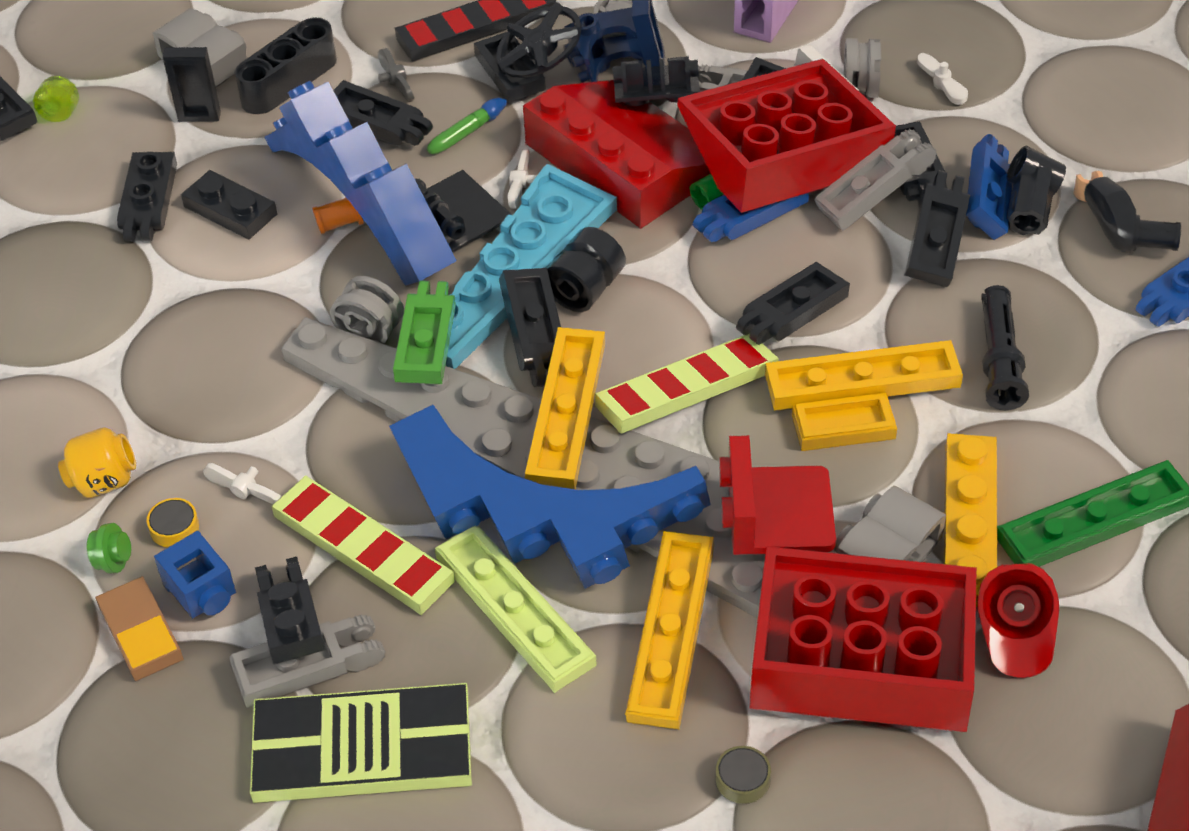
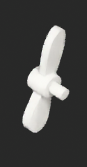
(942, 78)
(518, 180)
(240, 485)

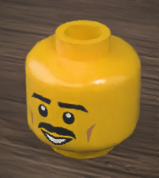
(97, 462)

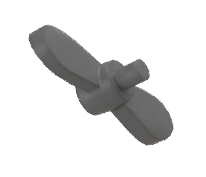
(394, 73)

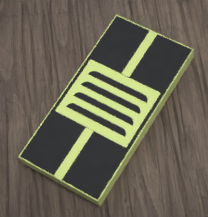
(360, 743)

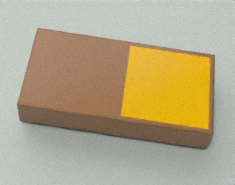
(139, 628)

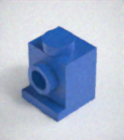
(200, 585)

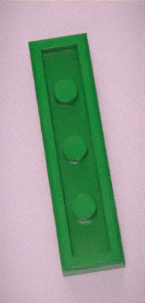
(1095, 515)

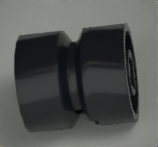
(585, 269)

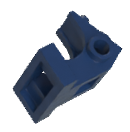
(640, 42)

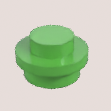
(108, 548)

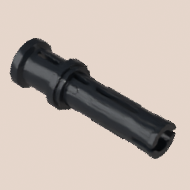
(1003, 361)

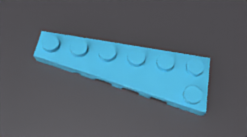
(531, 238)

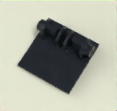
(639, 84)
(462, 209)

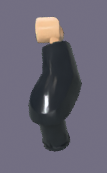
(1119, 218)

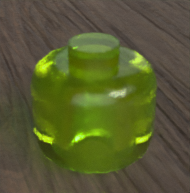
(56, 99)

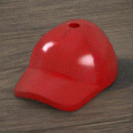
(1025, 640)

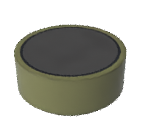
(743, 774)

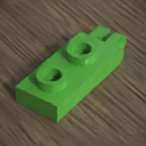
(425, 335)

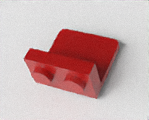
(775, 504)

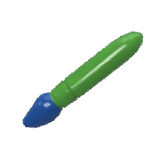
(488, 112)

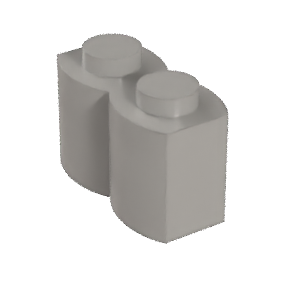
(196, 29)
(894, 528)

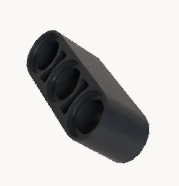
(284, 64)

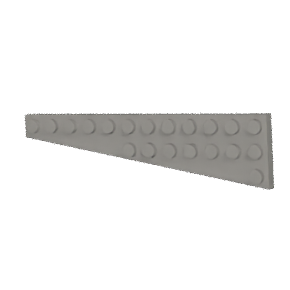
(501, 427)

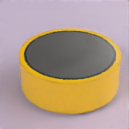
(172, 521)

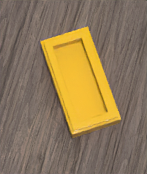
(844, 421)

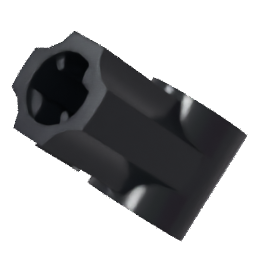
(1034, 185)

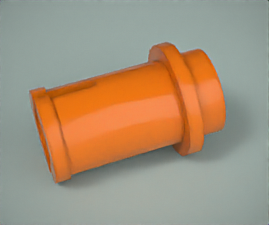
(336, 215)

